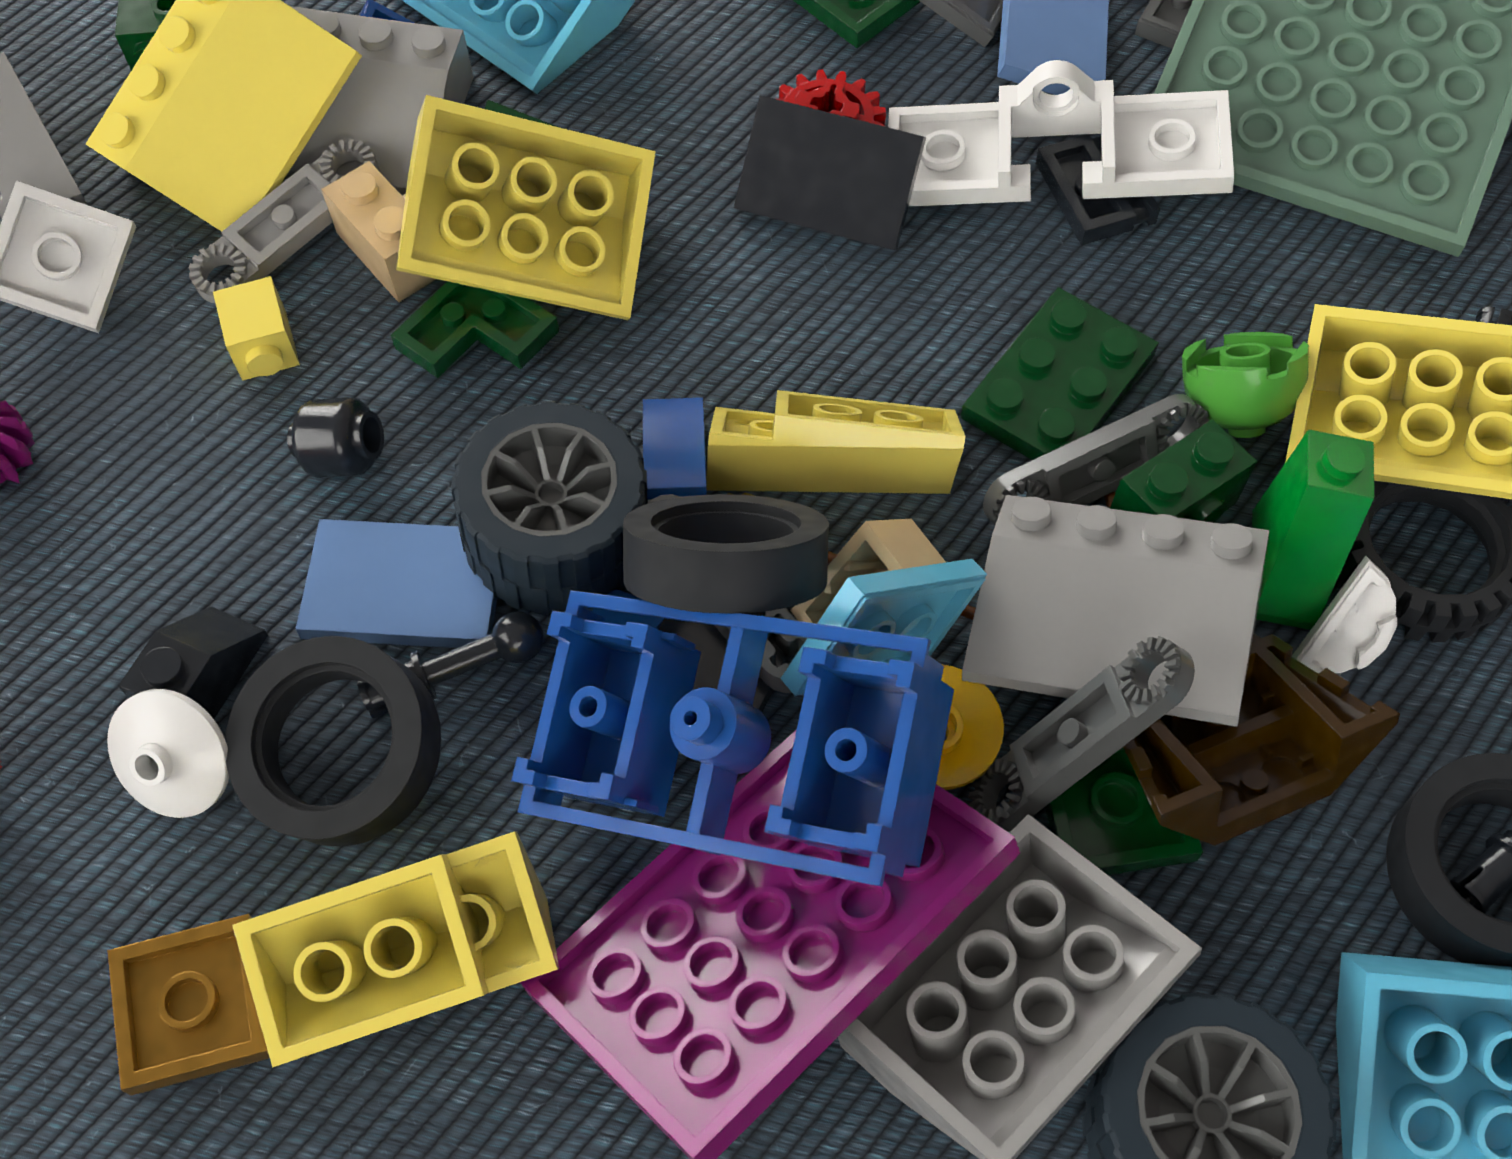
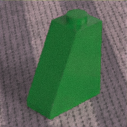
(1312, 524)

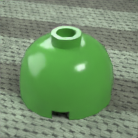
(1247, 380)

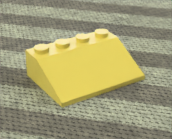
(223, 103)
(524, 208)
(1419, 389)

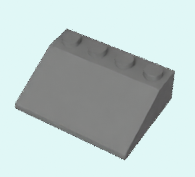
(387, 88)
(1090, 582)
(1019, 998)

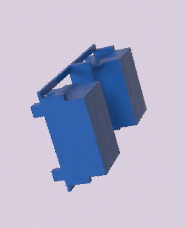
(628, 705)

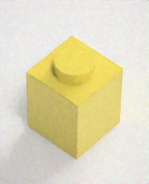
(256, 328)

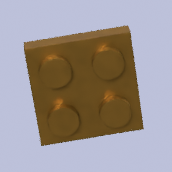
(183, 1007)

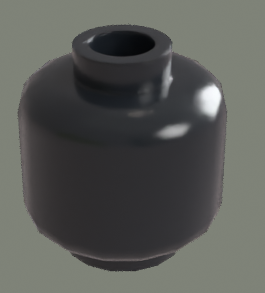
(335, 437)

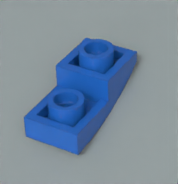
(674, 447)

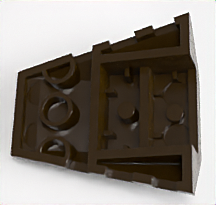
(1290, 748)

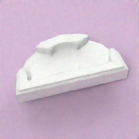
(1354, 624)

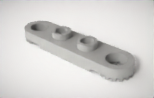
(277, 223)

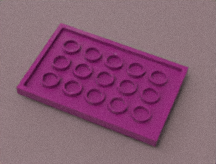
(736, 973)

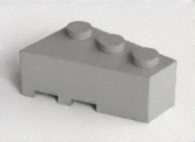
(26, 146)

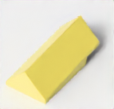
(834, 447)
(396, 947)

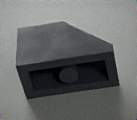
(196, 658)

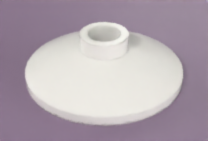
(168, 753)

